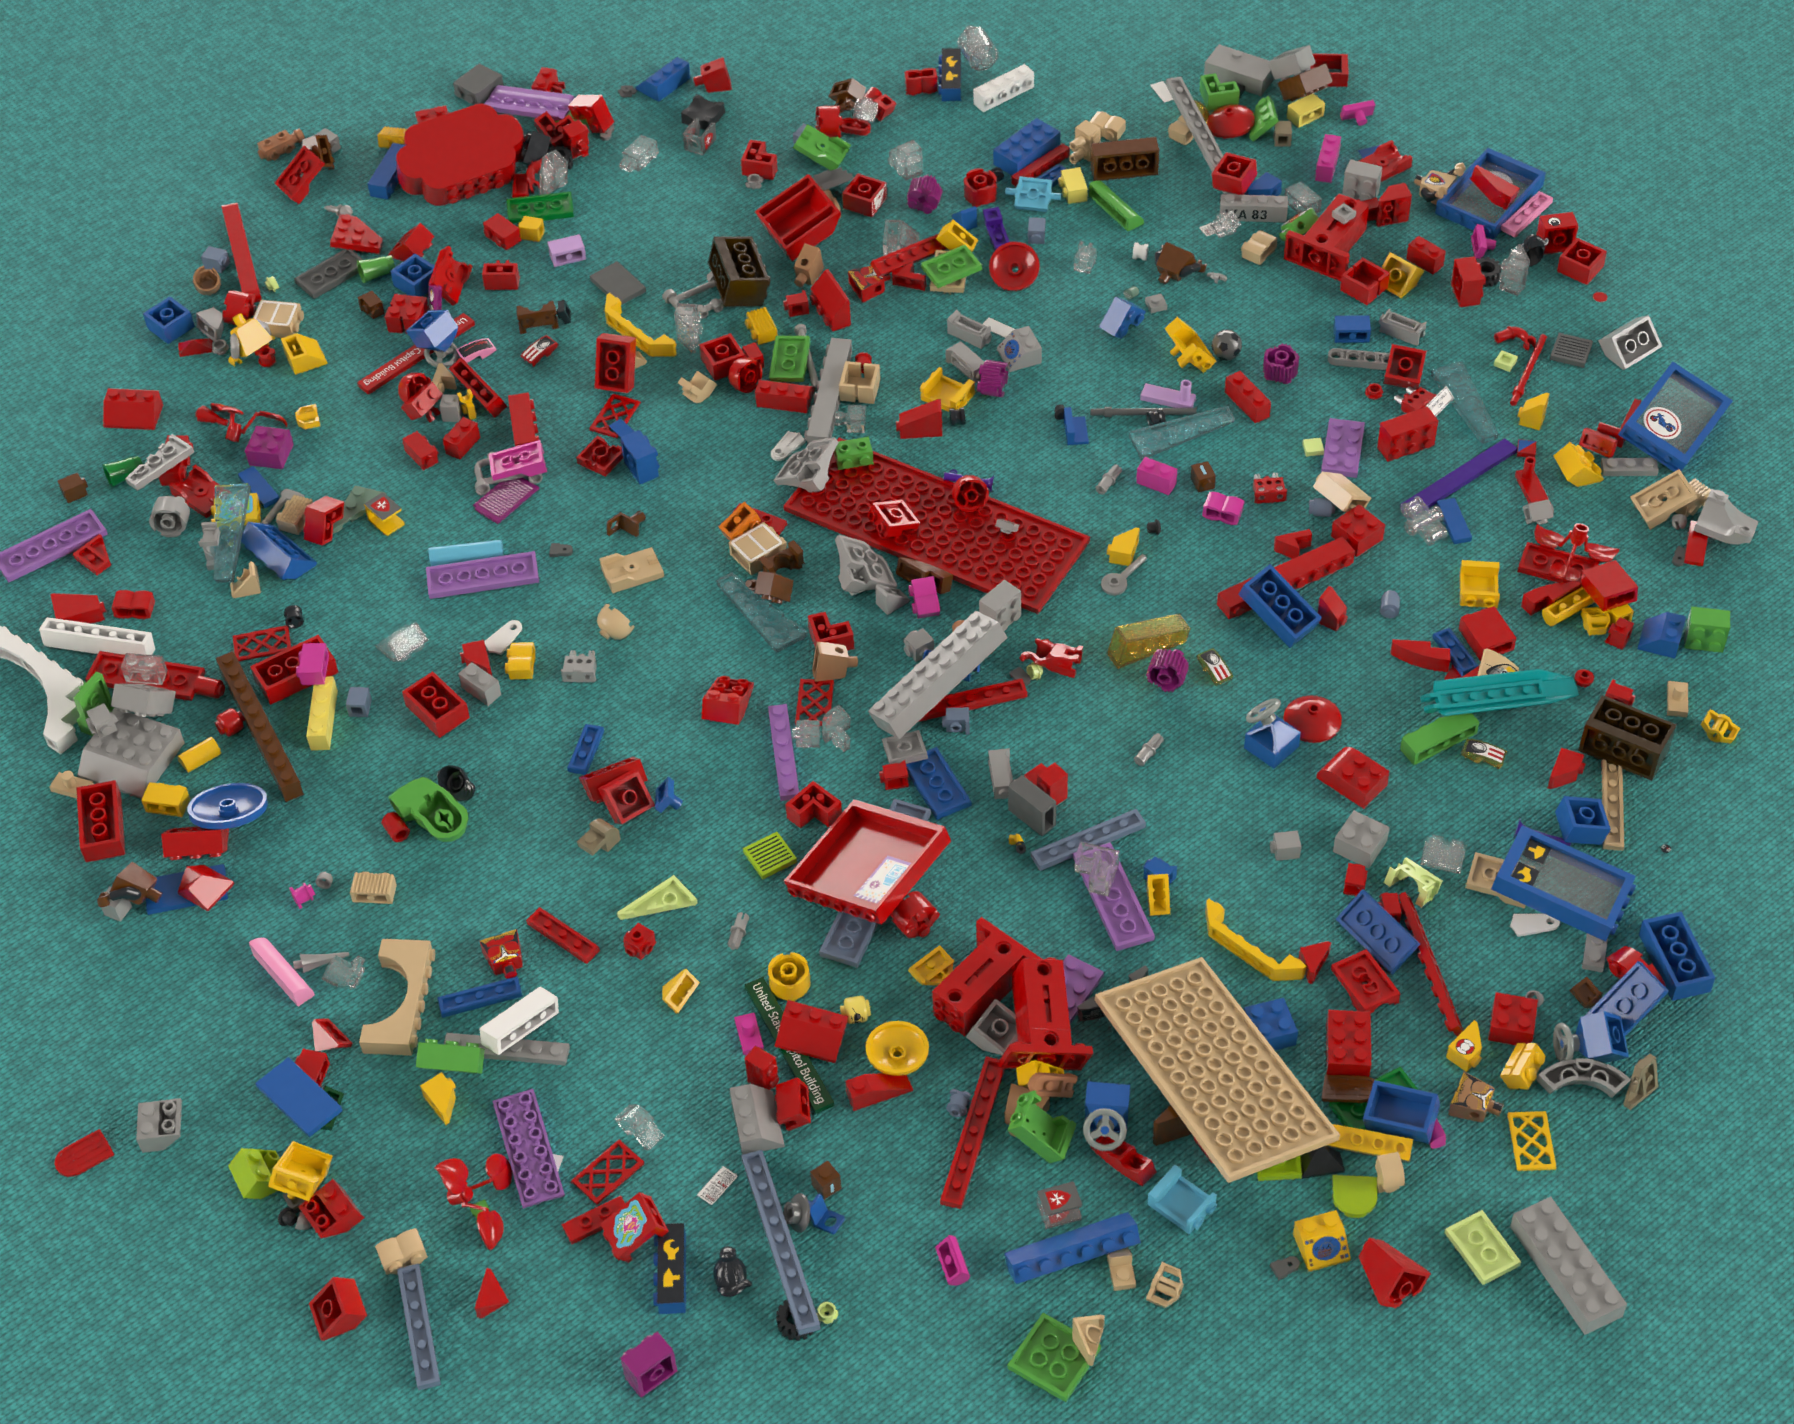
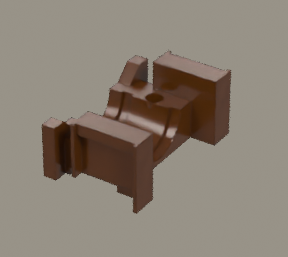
(538, 318)
(789, 558)

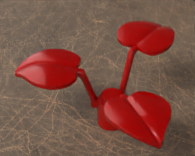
(234, 430)
(1577, 536)
(454, 1174)

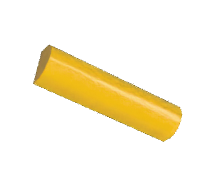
(1566, 607)

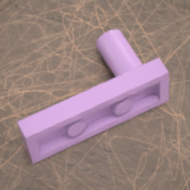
(1168, 396)

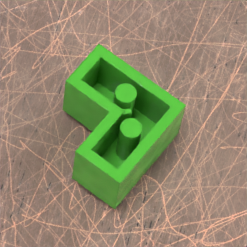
(1216, 93)

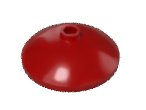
(1230, 121)
(1012, 256)
(1314, 717)

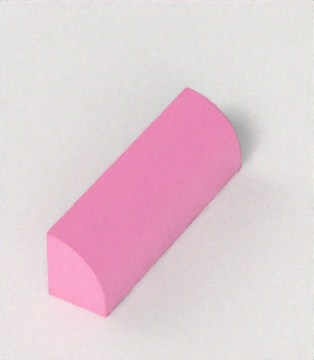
(281, 971)

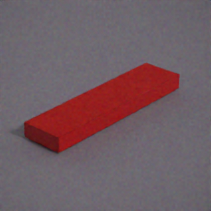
(563, 935)

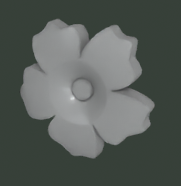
(1217, 276)

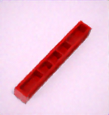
(1042, 164)

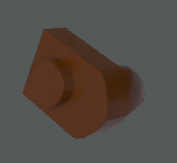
(1586, 993)

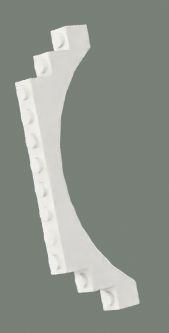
(57, 683)

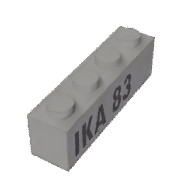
(1256, 207)

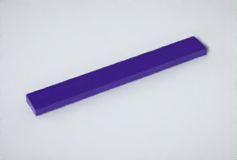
(1466, 473)

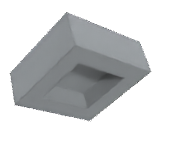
(1343, 213)
(1156, 303)
(1007, 526)

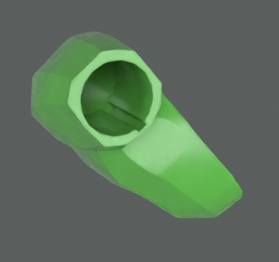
(430, 808)

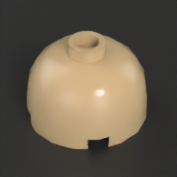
(613, 623)

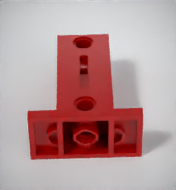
(1328, 240)
(979, 978)
(1043, 1018)

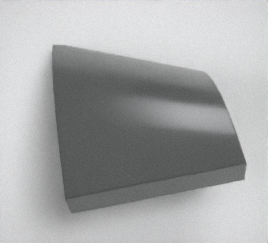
(833, 178)

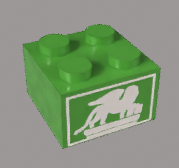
(1707, 629)

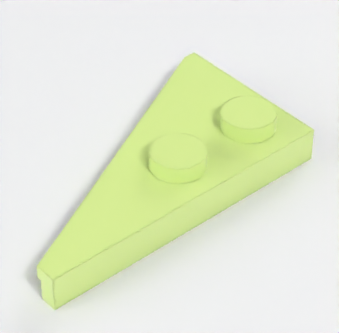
(664, 897)

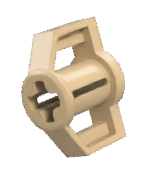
(1165, 1286)

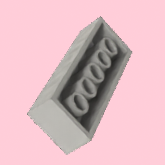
(1568, 1265)

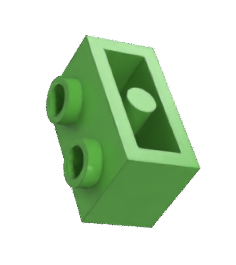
(853, 453)

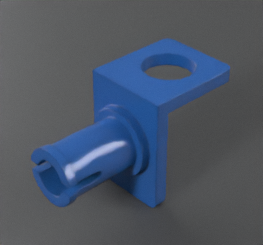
(820, 1213)

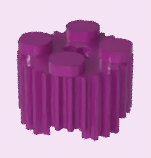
(924, 194)
(1280, 364)
(992, 378)
(1167, 669)

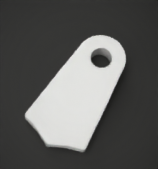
(787, 445)
(503, 637)
(1532, 924)

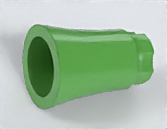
(375, 267)

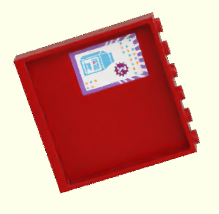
(867, 861)

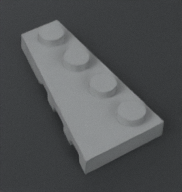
(166, 458)

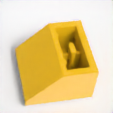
(303, 353)
(1578, 465)

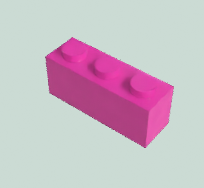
(1328, 158)

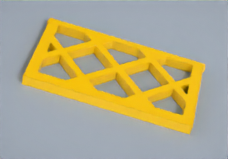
(1527, 1117)

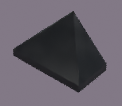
(1321, 1162)

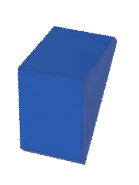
(966, 218)

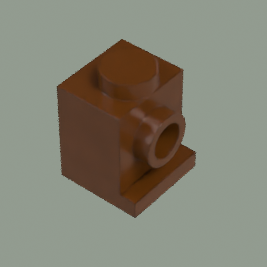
(371, 304)

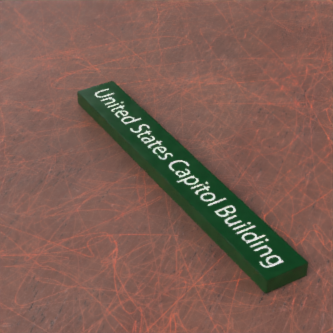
(798, 1063)

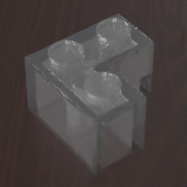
(907, 160)
(1100, 864)

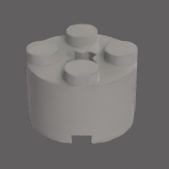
(169, 515)

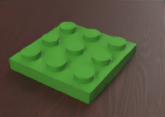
(1050, 1358)

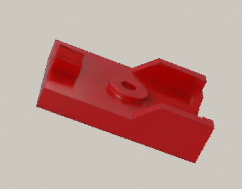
(1391, 160)
(292, 182)
(450, 275)
(196, 490)
(1360, 969)

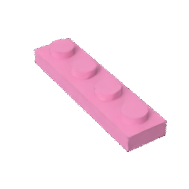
(1526, 214)

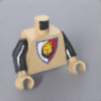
(1437, 183)

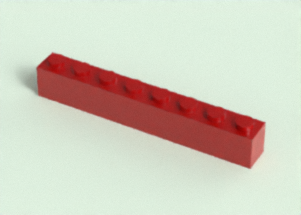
(1296, 572)

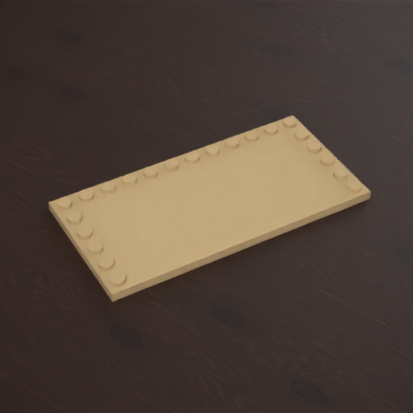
(1216, 1069)

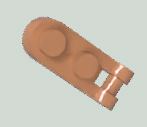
(1053, 1084)

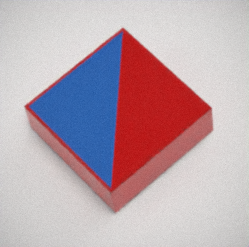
(1526, 448)

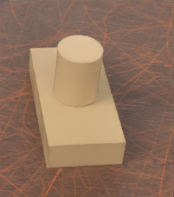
(1677, 699)
(66, 784)

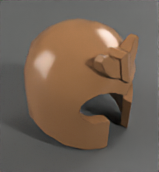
(206, 281)

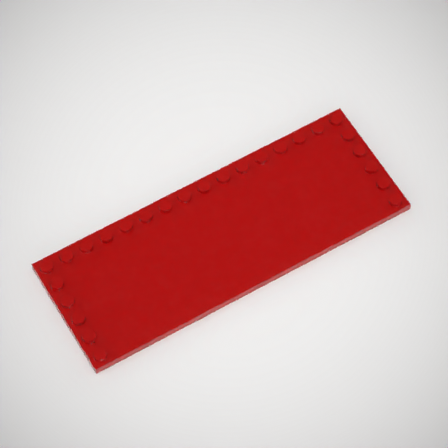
(947, 537)

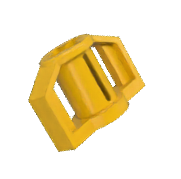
(307, 417)
(1595, 620)
(1721, 724)

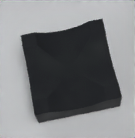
(704, 110)

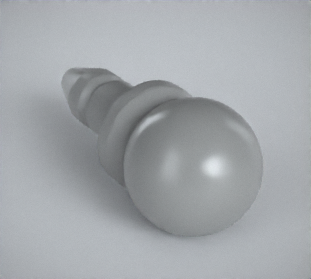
(340, 209)

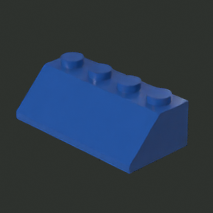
(276, 550)

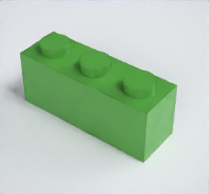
(450, 1056)

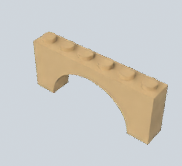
(398, 1032)

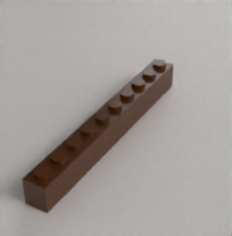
(259, 726)

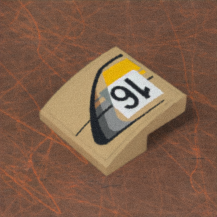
(1495, 663)

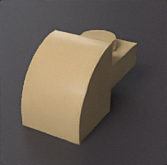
(1389, 1172)

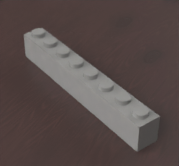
(828, 398)

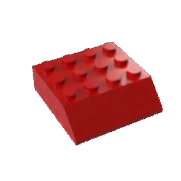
(799, 216)

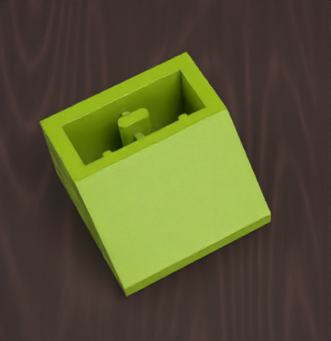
(253, 1172)

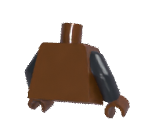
(1176, 263)
(133, 885)

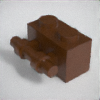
(846, 93)
(322, 148)
(771, 587)

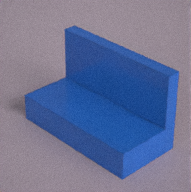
(1075, 428)

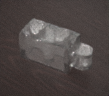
(639, 154)

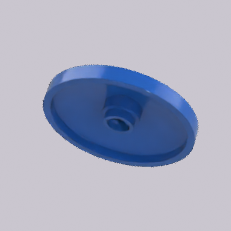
(227, 806)

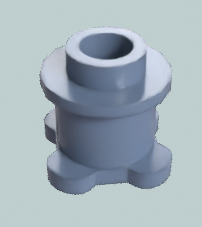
(958, 1103)

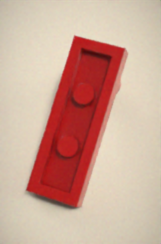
(1613, 431)
(1530, 483)

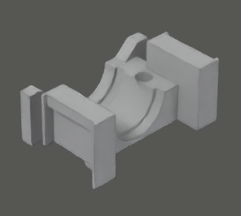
(209, 540)

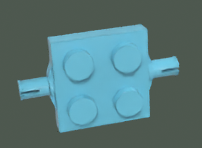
(1033, 194)

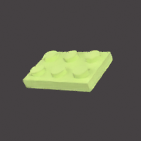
(1482, 1247)

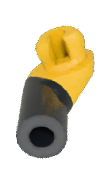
(1018, 841)

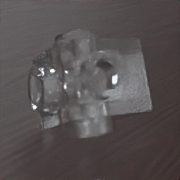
(865, 109)
(1225, 224)
(807, 733)

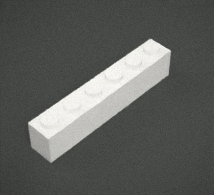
(95, 638)

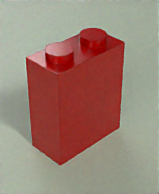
(1609, 585)
(1487, 631)

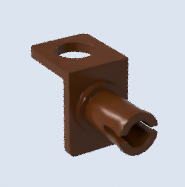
(627, 523)

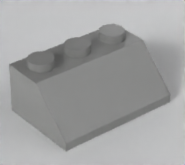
(1631, 342)
(756, 1118)

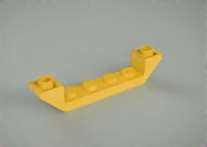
(660, 347)
(1289, 969)

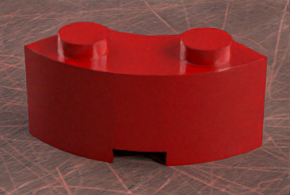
(1624, 959)

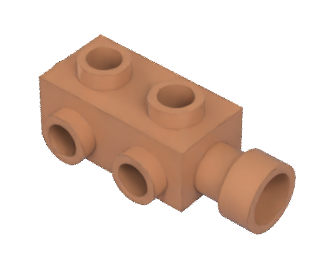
(278, 144)

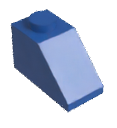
(1265, 185)

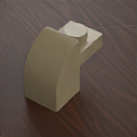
(599, 836)

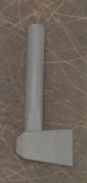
(286, 495)

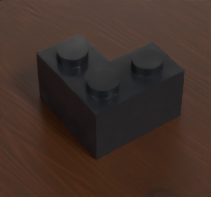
(534, 146)

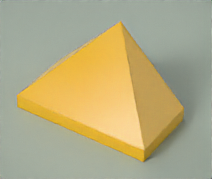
(1158, 894)
(679, 989)

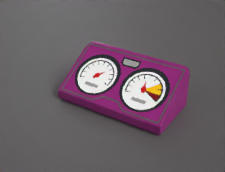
(435, 297)

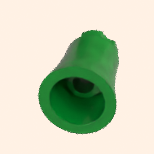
(118, 471)

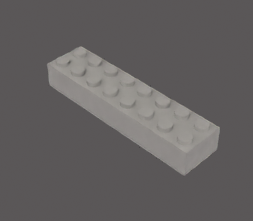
(937, 674)

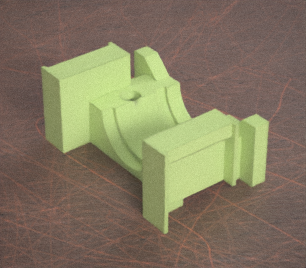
(1427, 882)

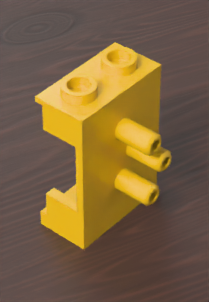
(1190, 345)
(300, 1171)

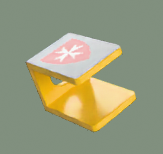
(382, 514)

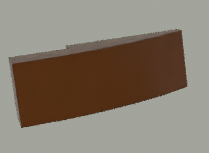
(913, 569)

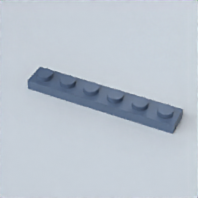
(1096, 835)
(418, 1327)

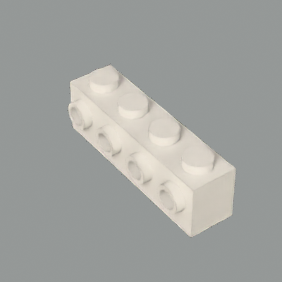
(1003, 88)
(519, 1020)

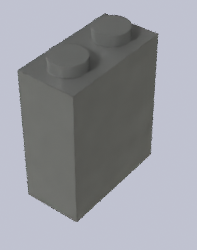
(477, 84)
(1031, 805)

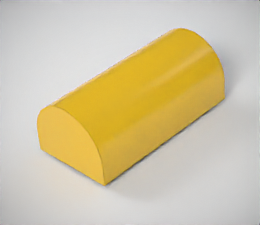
(199, 754)

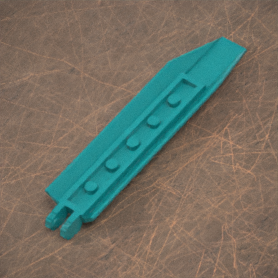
(1499, 692)

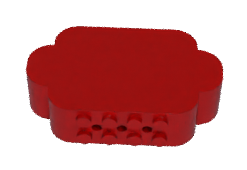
(459, 154)

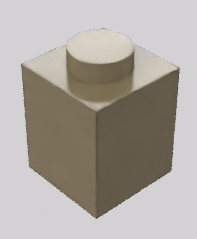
(1282, 133)

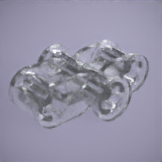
(1423, 521)

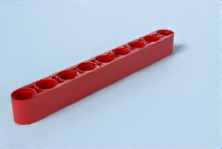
(241, 250)

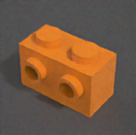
(739, 522)

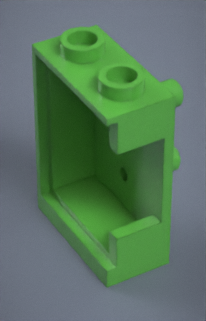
(1040, 1131)

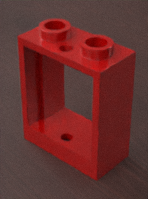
(1334, 61)

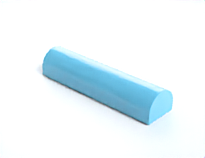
(465, 552)

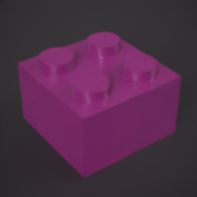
(269, 447)
(648, 1364)

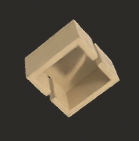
(854, 387)

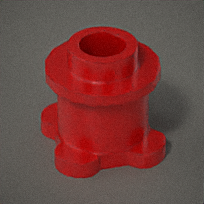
(266, 356)
(863, 358)

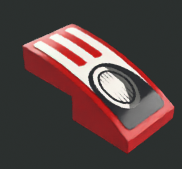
(538, 349)

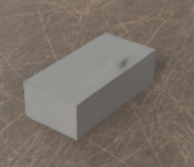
(1239, 67)

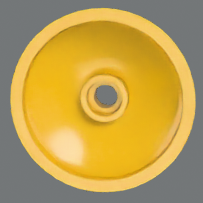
(897, 1039)

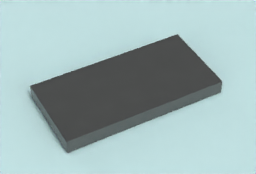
(329, 273)

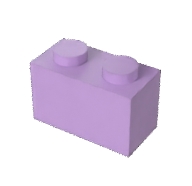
(566, 250)

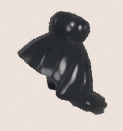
(1534, 248)
(456, 782)
(730, 1273)

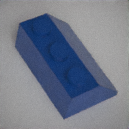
(665, 79)

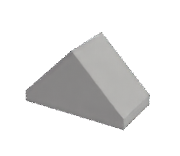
(890, 598)

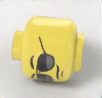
(856, 1009)

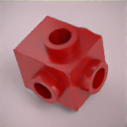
(639, 941)

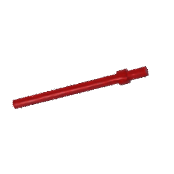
(1519, 390)

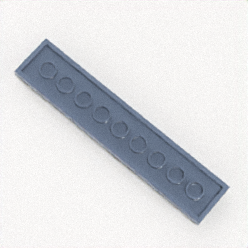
(849, 934)

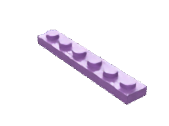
(783, 751)

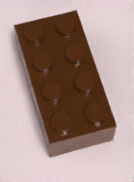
(1124, 159)

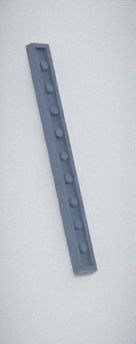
(780, 1243)

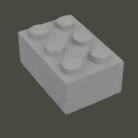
(143, 699)

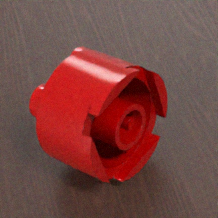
(828, 120)
(980, 187)
(238, 303)
(915, 915)

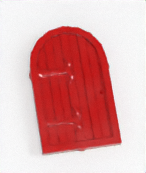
(83, 1154)

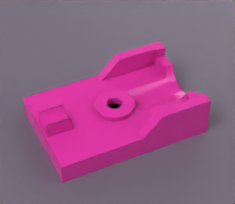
(528, 457)

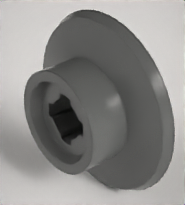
(797, 1212)

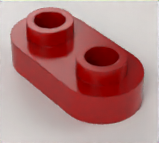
(855, 126)

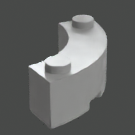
(1585, 1072)

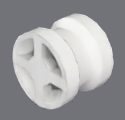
(1140, 251)

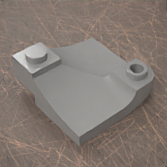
(808, 467)
(1724, 521)
(861, 567)

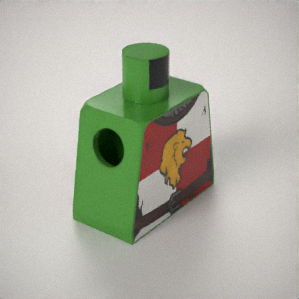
(1299, 223)

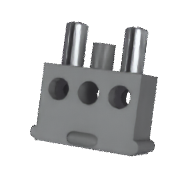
(579, 668)

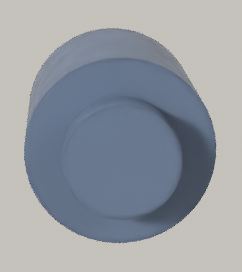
(1321, 507)
(1390, 604)

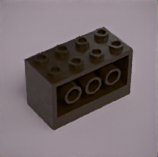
(738, 271)
(1627, 737)

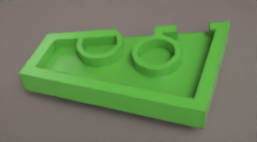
(1265, 117)

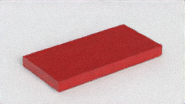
(1538, 559)

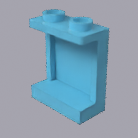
(1181, 1201)

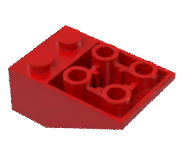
(727, 700)

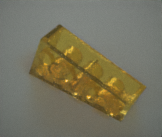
(1143, 638)

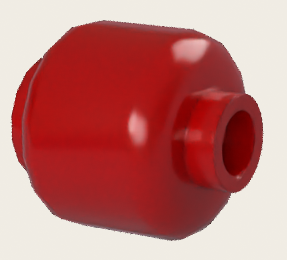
(229, 722)

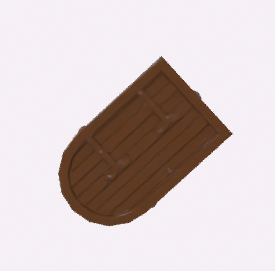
(1346, 1088)

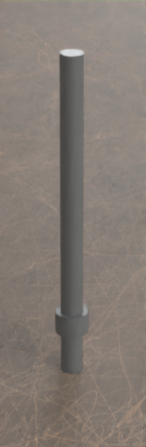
(1109, 411)

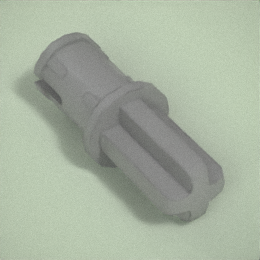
(1108, 479)
(1148, 749)
(738, 931)

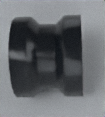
(957, 416)
(1155, 417)
(293, 616)

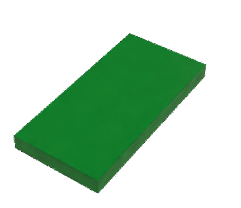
(540, 206)
(1352, 1113)

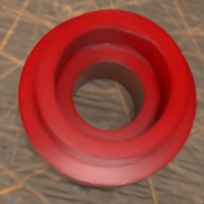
(1374, 391)
(1584, 678)

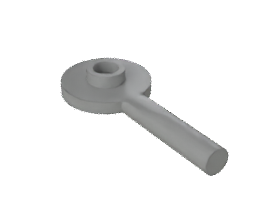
(1116, 583)

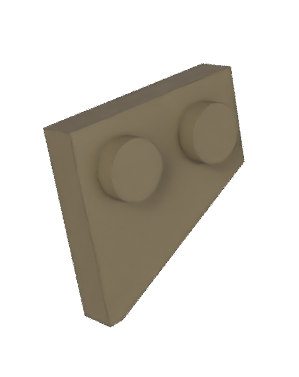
(1643, 1081)

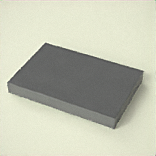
(618, 282)

